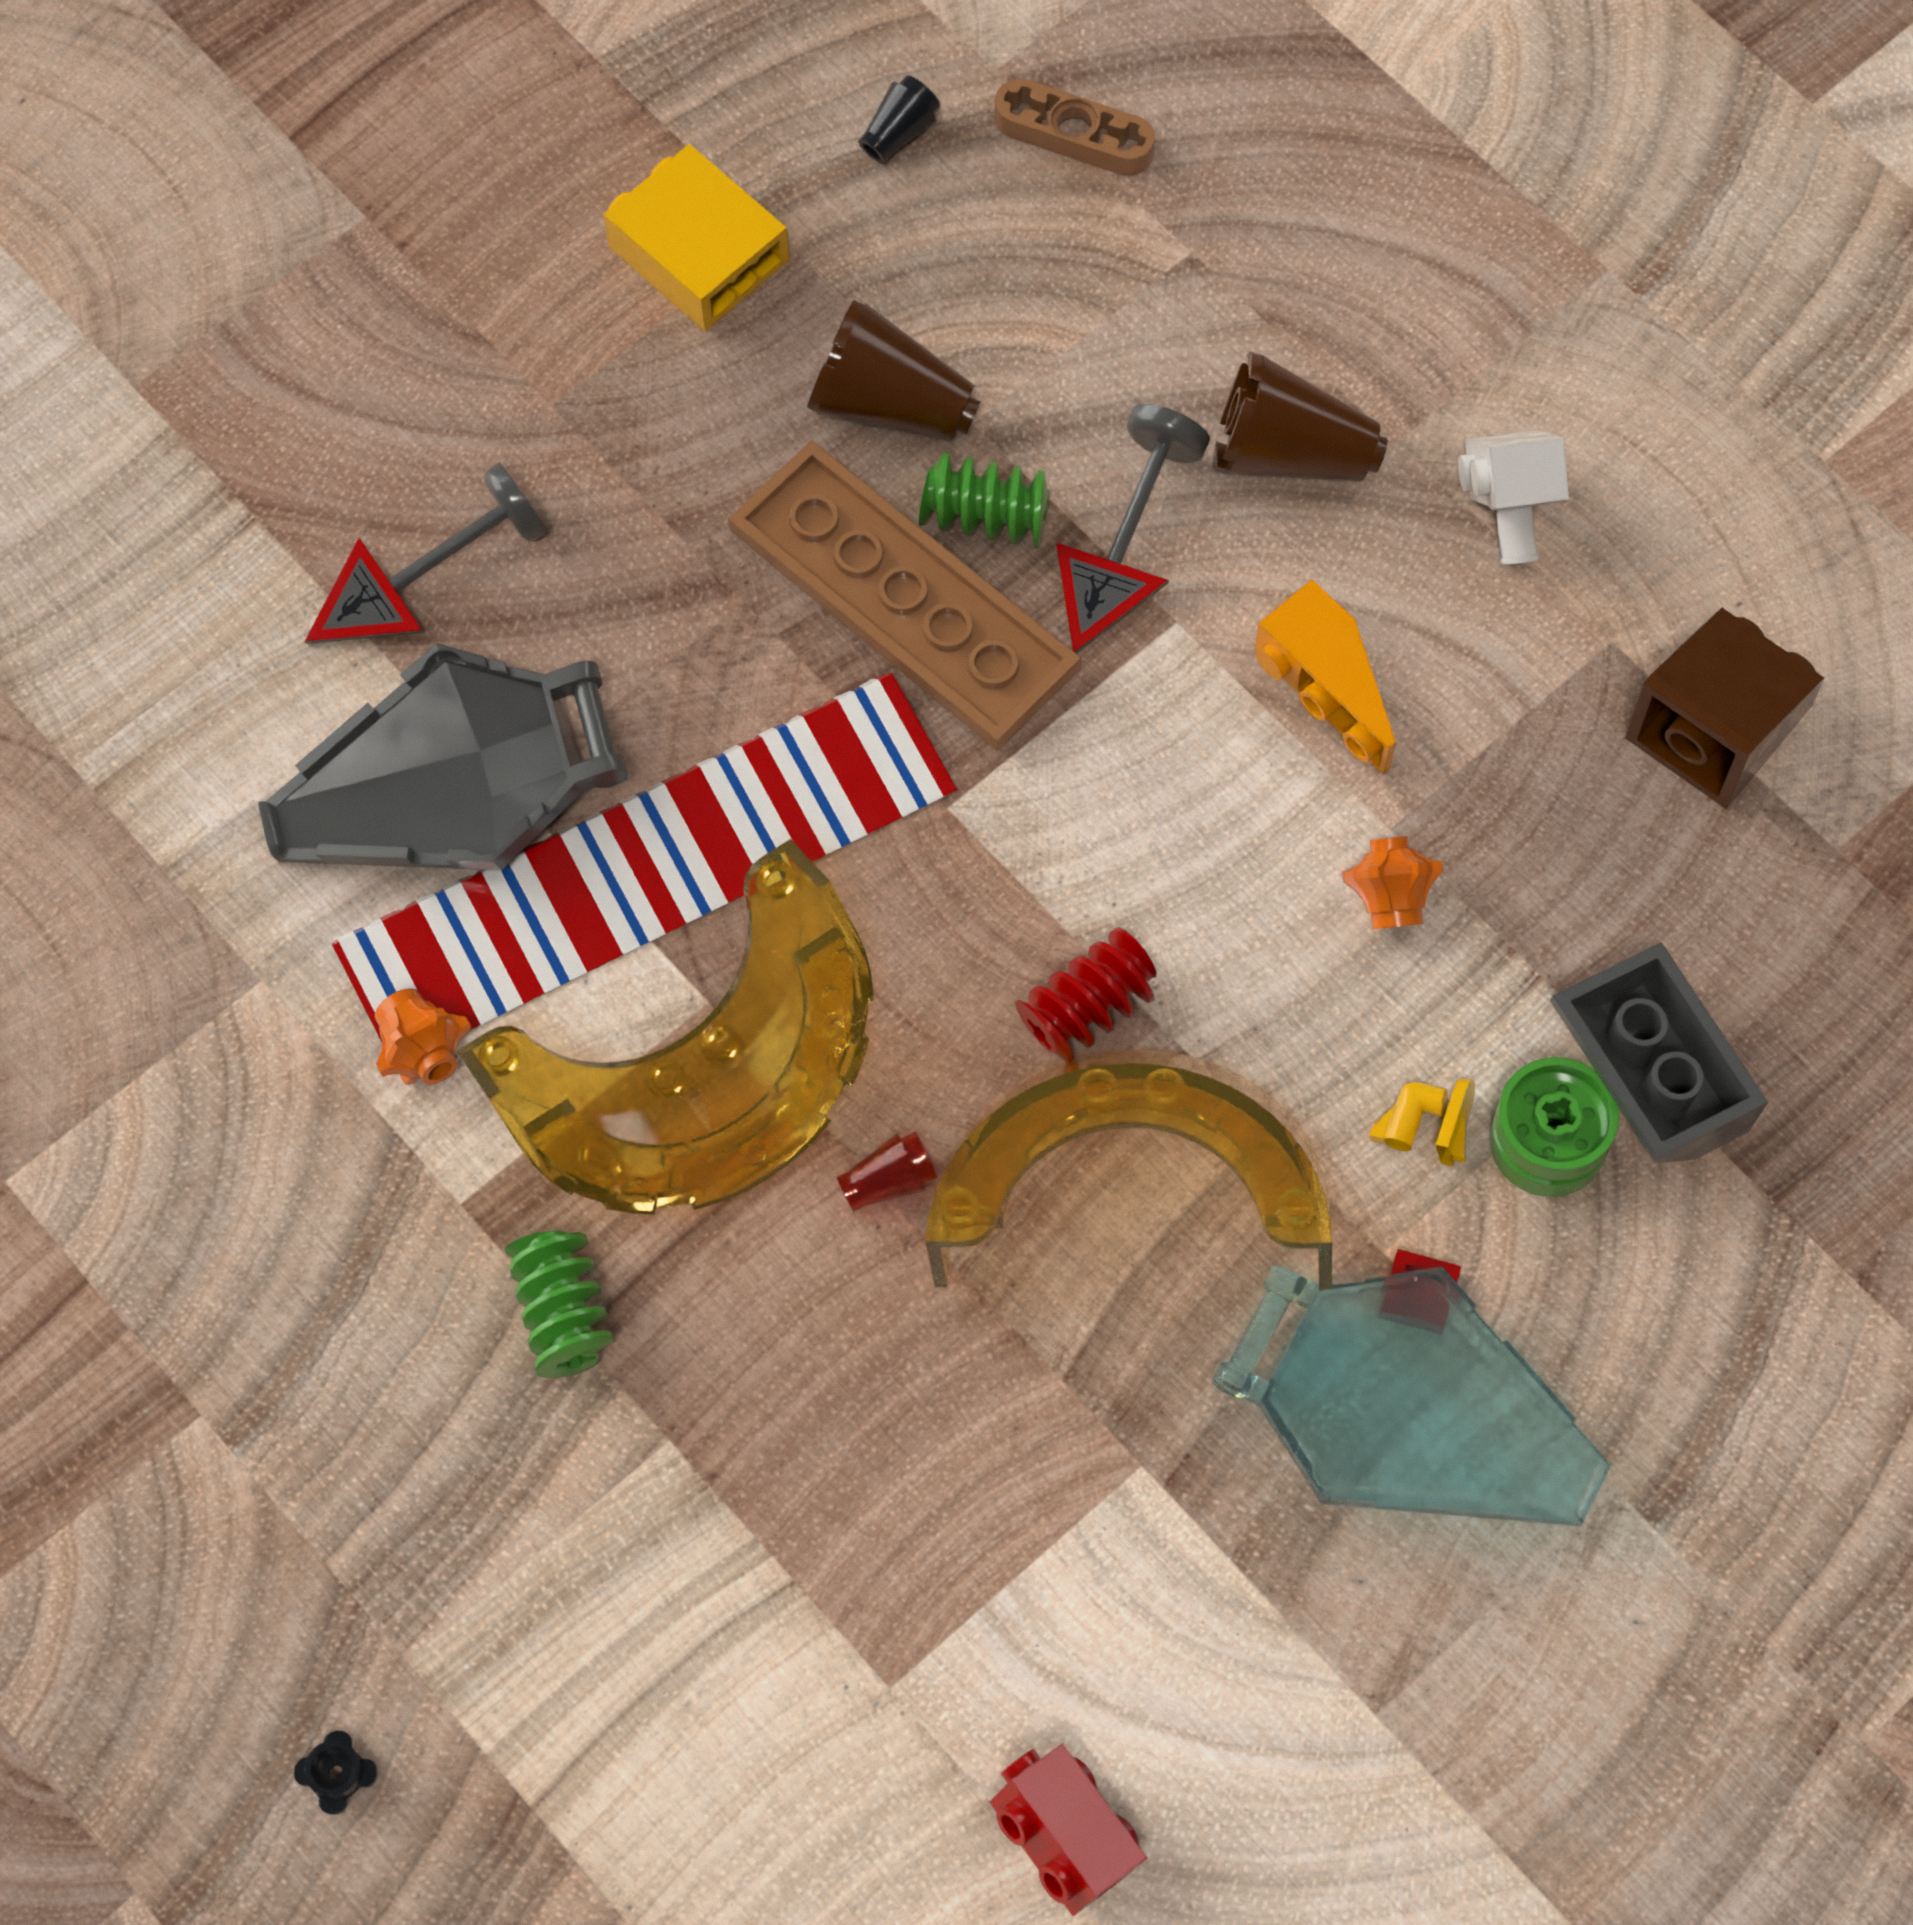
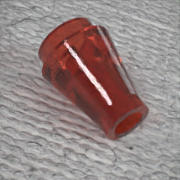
(889, 1172)

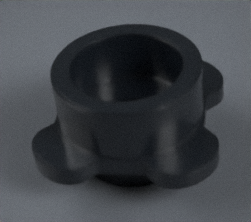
(334, 1752)

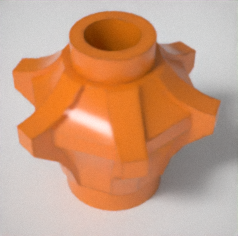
(1393, 882)
(418, 1038)

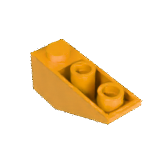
(1324, 660)

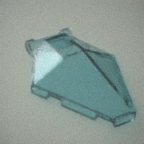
(1413, 1403)

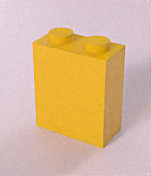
(696, 236)

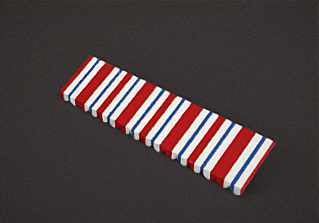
(652, 859)

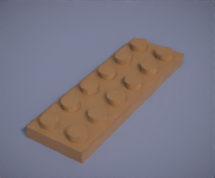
(905, 594)

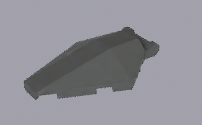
(446, 768)

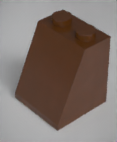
(1722, 705)

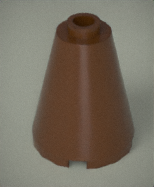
(890, 380)
(1294, 428)

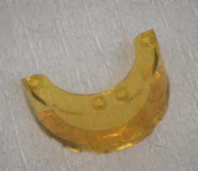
(1143, 1092)
(727, 1096)

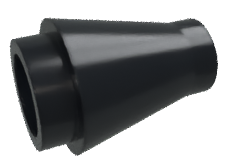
(902, 116)

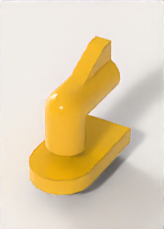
(1402, 1121)

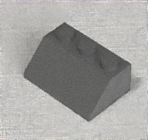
(1661, 1056)

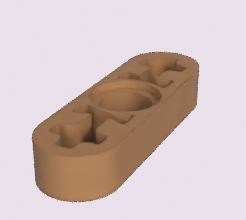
(1084, 148)

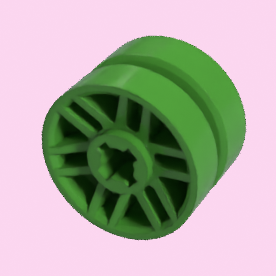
(1559, 1095)

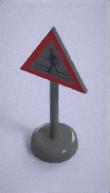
(1102, 589)
(368, 603)

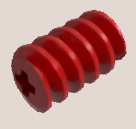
(1088, 994)

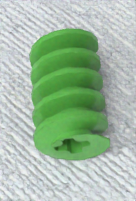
(985, 499)
(557, 1301)

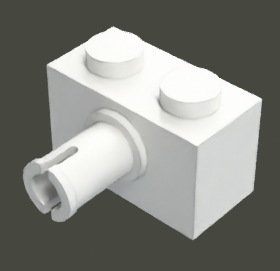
(1511, 477)

